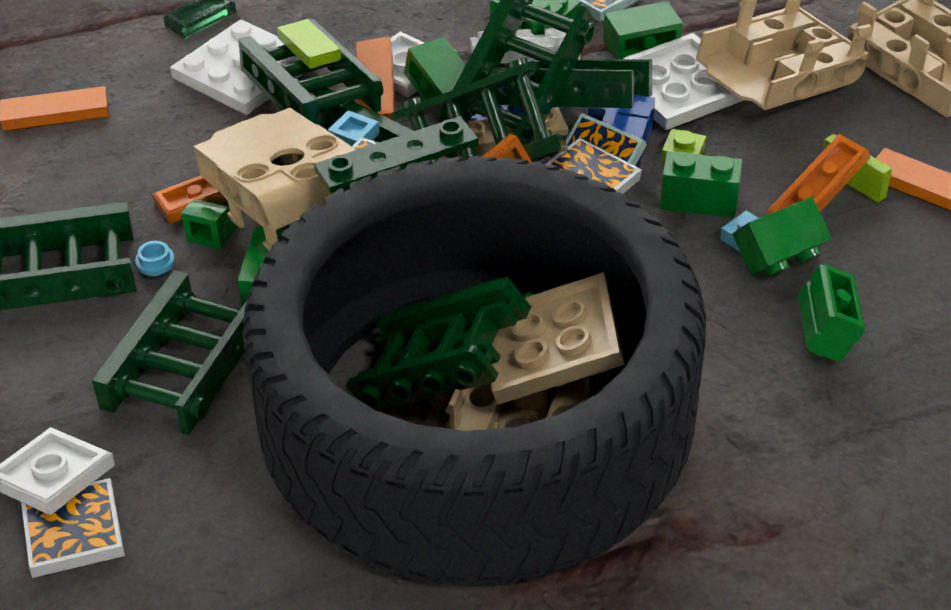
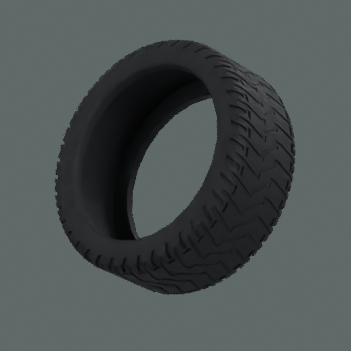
(485, 499)

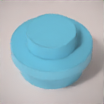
(154, 258)

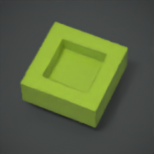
(683, 142)

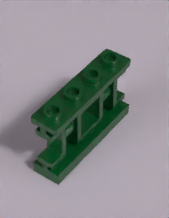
(462, 328)

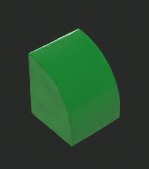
(207, 224)

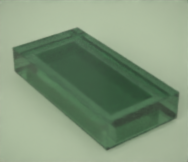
(198, 16)

